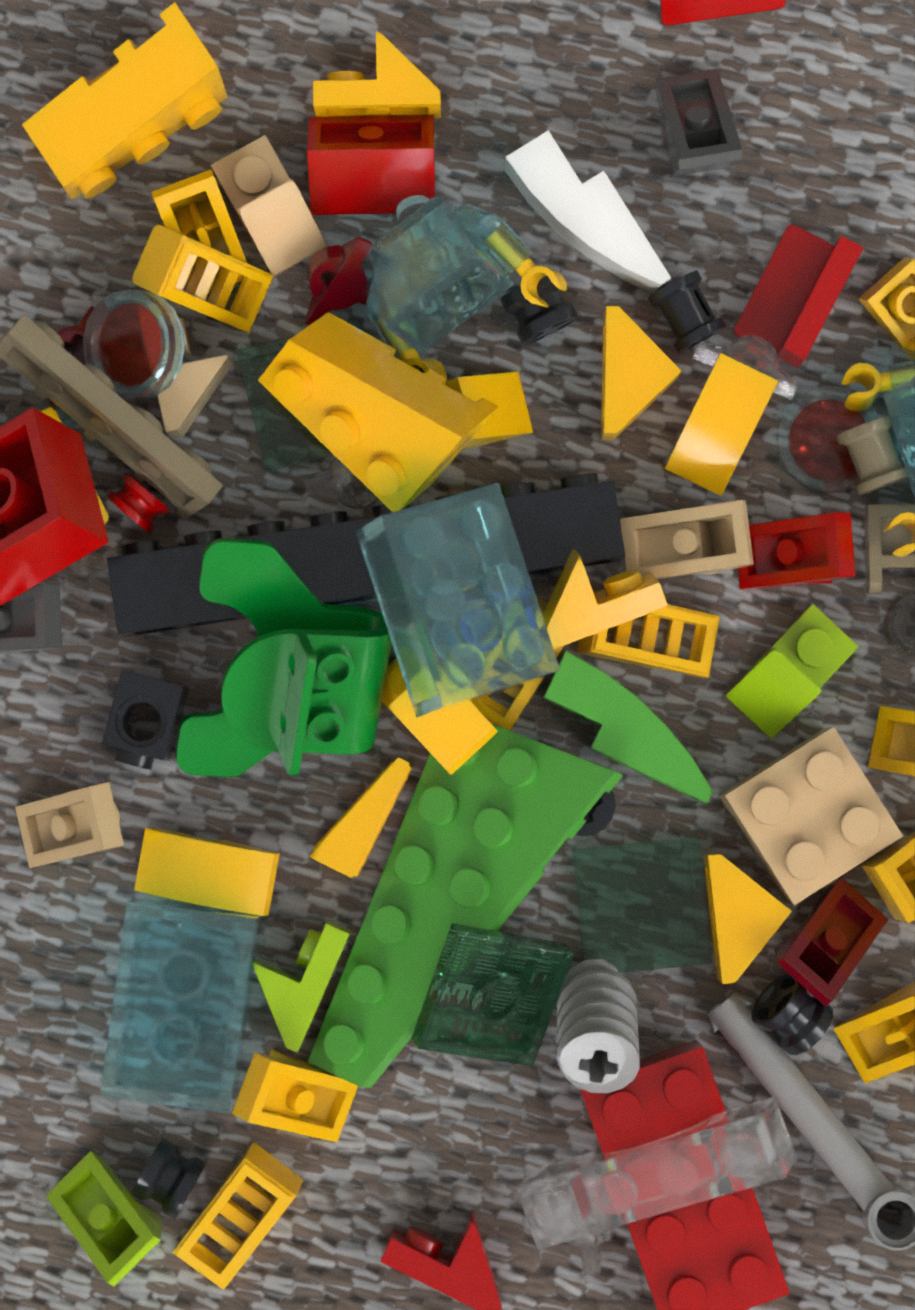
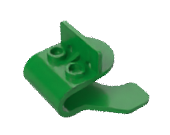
(296, 688)

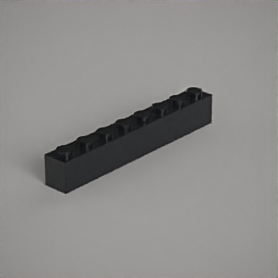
(161, 591)

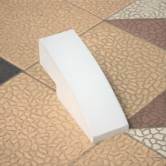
(585, 214)

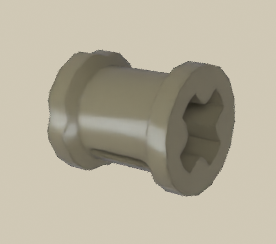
(873, 455)

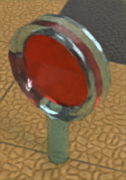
(134, 343)
(809, 442)

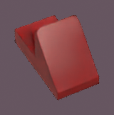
(800, 552)
(462, 1276)

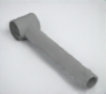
(813, 1119)

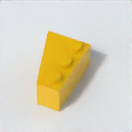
(129, 108)
(373, 409)

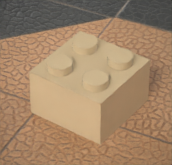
(810, 815)

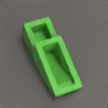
(626, 728)

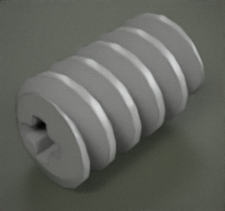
(597, 1028)

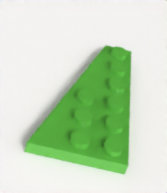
(460, 858)

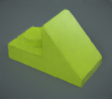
(792, 671)
(295, 998)
(105, 1217)

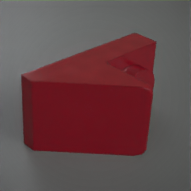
(831, 941)

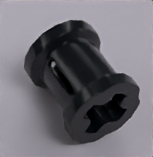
(687, 311)

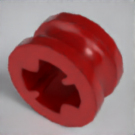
(138, 503)

